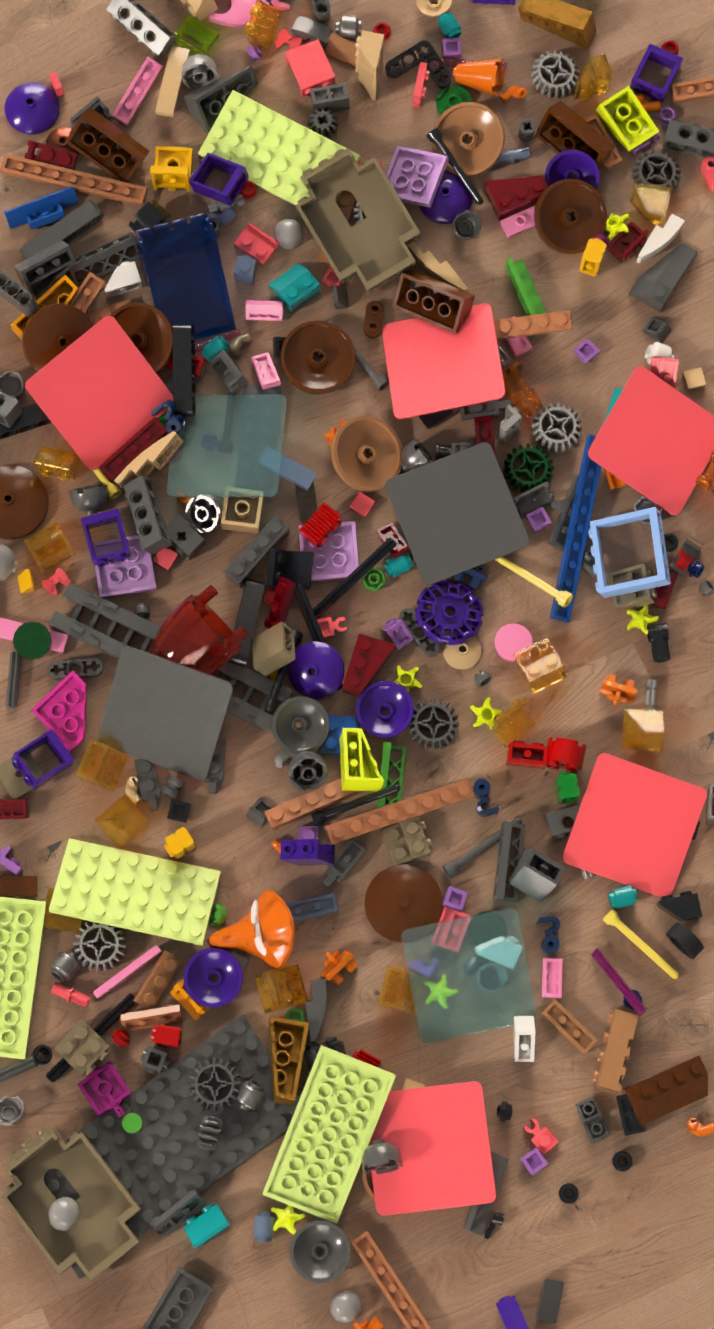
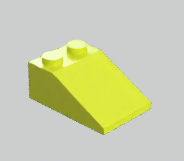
(626, 119)

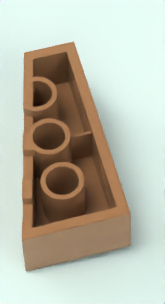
(615, 1051)

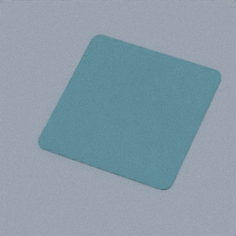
(230, 447)
(468, 974)

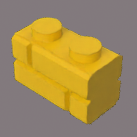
(592, 257)
(179, 843)

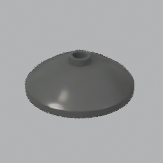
(313, 726)
(314, 1266)

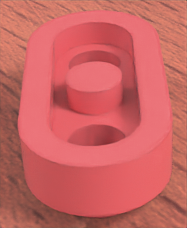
(708, 172)

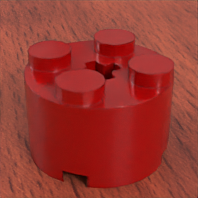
(565, 754)

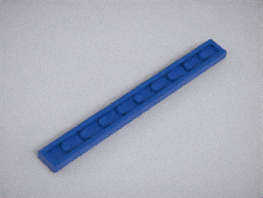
(577, 532)

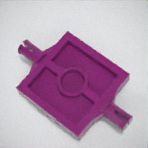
(105, 1090)

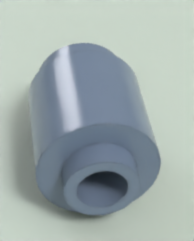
(263, 1227)

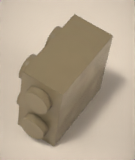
(273, 649)

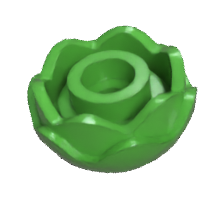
(378, 583)
(218, 915)

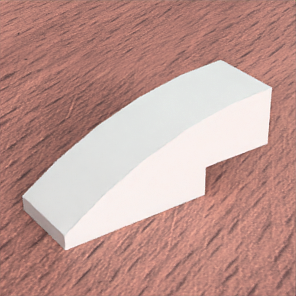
(661, 238)

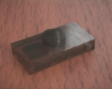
(306, 502)

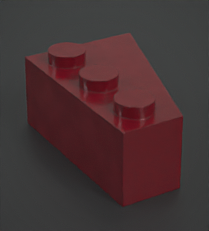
(514, 194)
(365, 663)

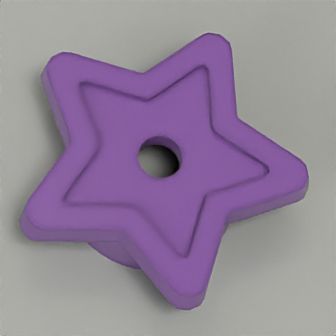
(666, 111)

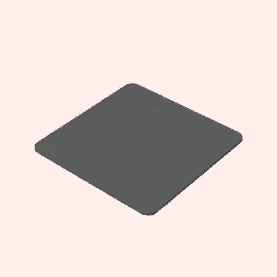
(457, 513)
(164, 712)

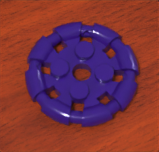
(442, 620)

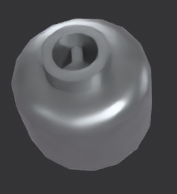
(349, 27)
(64, 966)
(250, 1095)

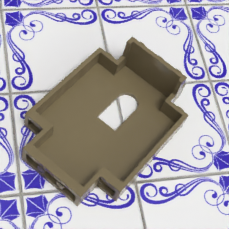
(374, 246)
(104, 1202)

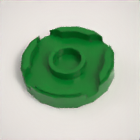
(451, 96)

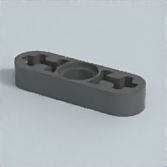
(423, 647)
(89, 663)

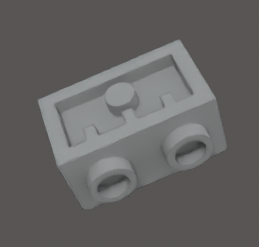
(510, 424)

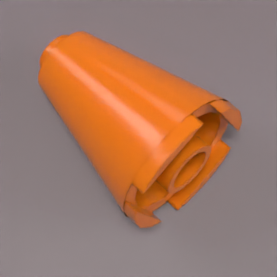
(481, 75)

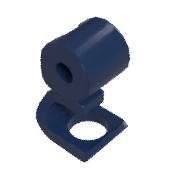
(175, 422)
(481, 790)
(551, 942)

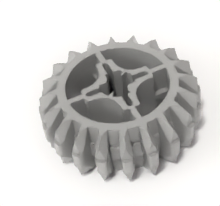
(567, 79)
(550, 413)
(99, 954)

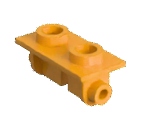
(193, 1008)

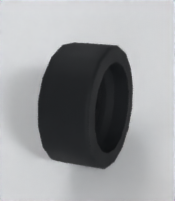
(685, 940)

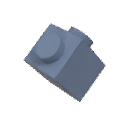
(245, 269)

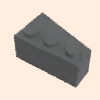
(45, 268)

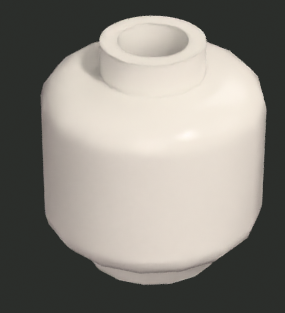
(658, 350)

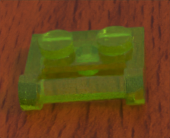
(197, 32)

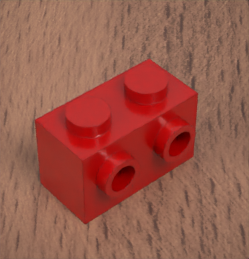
(527, 755)

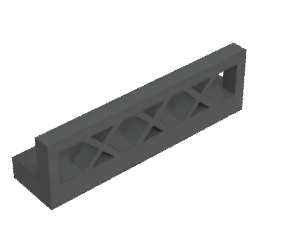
(102, 252)
(503, 858)
(479, 1214)

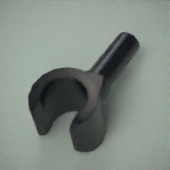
(498, 1219)

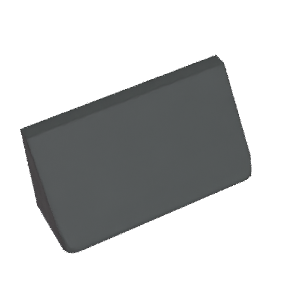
(549, 1300)

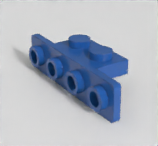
(42, 210)

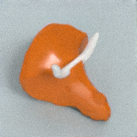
(262, 932)

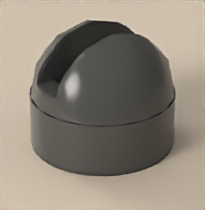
(707, 588)
(142, 610)
(482, 678)

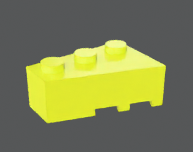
(357, 765)

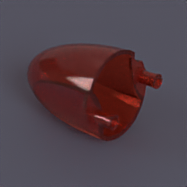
(197, 635)

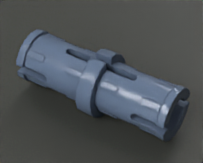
(513, 155)

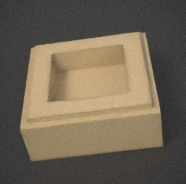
(694, 378)

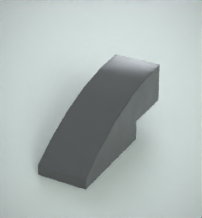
(317, 1007)

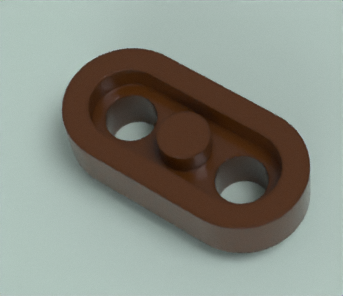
(374, 318)

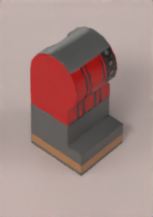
(686, 555)

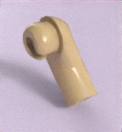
(132, 790)

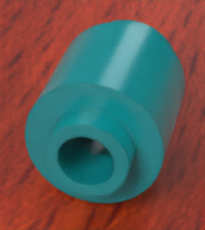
(449, 25)
(214, 347)
(398, 566)
(622, 897)

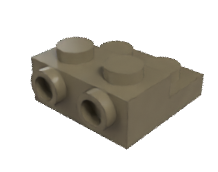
(637, 598)
(407, 841)
(83, 1048)

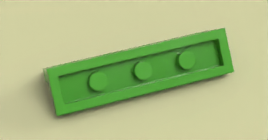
(524, 287)
(387, 747)

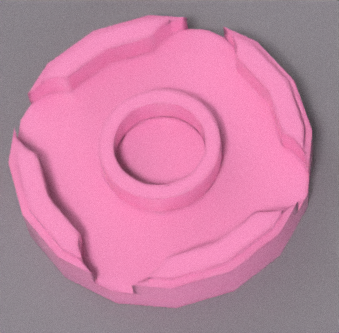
(511, 639)

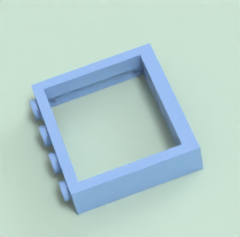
(663, 576)

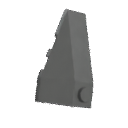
(209, 100)
(661, 279)

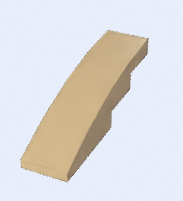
(172, 82)
(441, 272)
(154, 456)

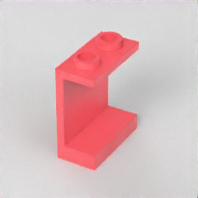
(310, 67)

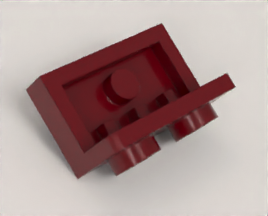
(625, 243)

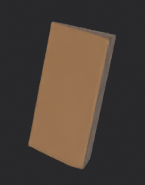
(341, 49)

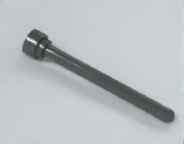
(380, 381)
(452, 868)

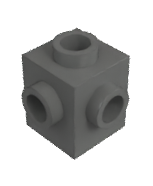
(149, 1054)

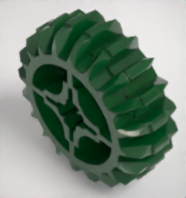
(522, 472)

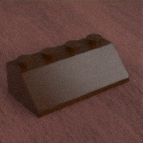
(566, 130)
(107, 146)
(433, 300)
(668, 1090)

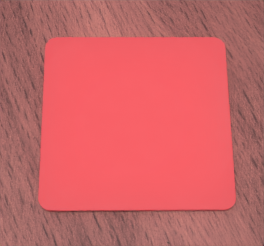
(442, 369)
(99, 392)
(655, 440)
(634, 825)
(441, 1149)

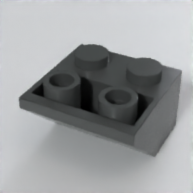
(536, 874)

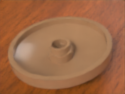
(472, 136)
(366, 453)

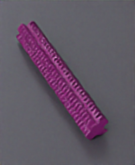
(620, 984)

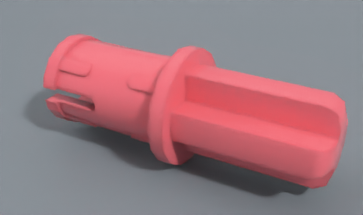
(70, 994)

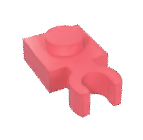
(328, 627)
(542, 1139)

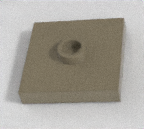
(14, 780)

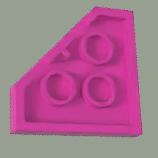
(65, 710)

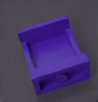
(307, 852)

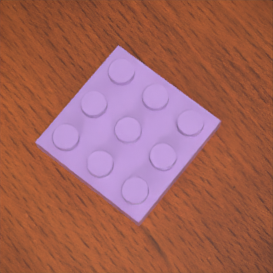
(416, 175)
(337, 556)
(125, 576)

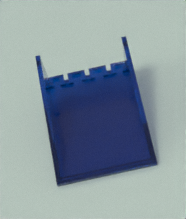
(186, 274)

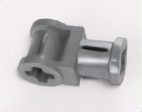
(446, 450)

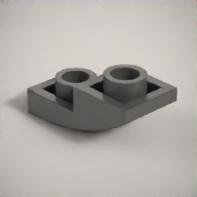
(308, 28)
(592, 1120)

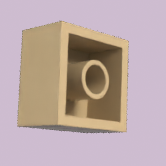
(242, 514)

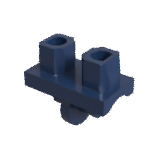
(477, 577)

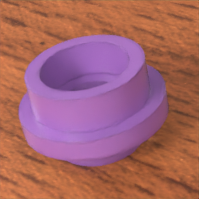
(254, 51)

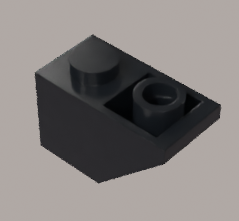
(683, 907)

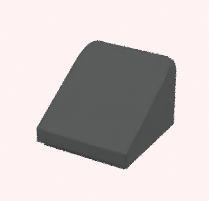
(340, 297)
(657, 329)
(256, 812)

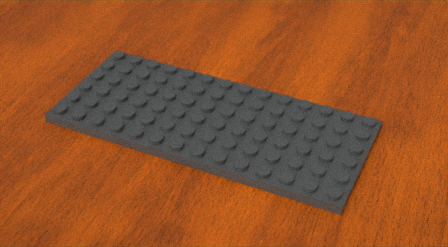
(163, 1157)

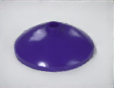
(35, 117)
(572, 162)
(448, 206)
(327, 666)
(378, 698)
(199, 973)

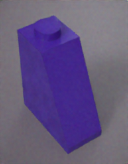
(511, 1313)

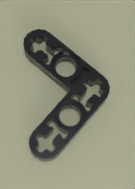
(426, 58)

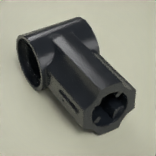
(659, 637)

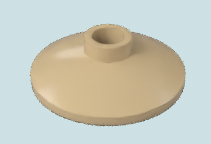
(430, 9)
(463, 660)

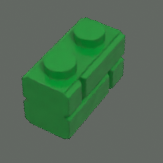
(566, 788)

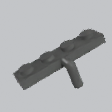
(560, 529)

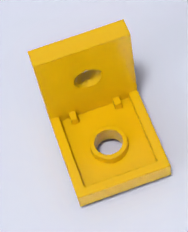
(170, 176)

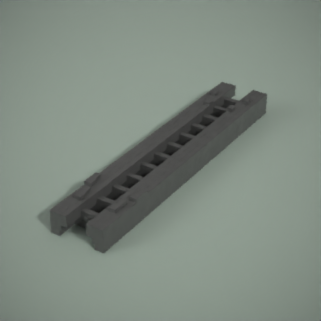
(135, 623)

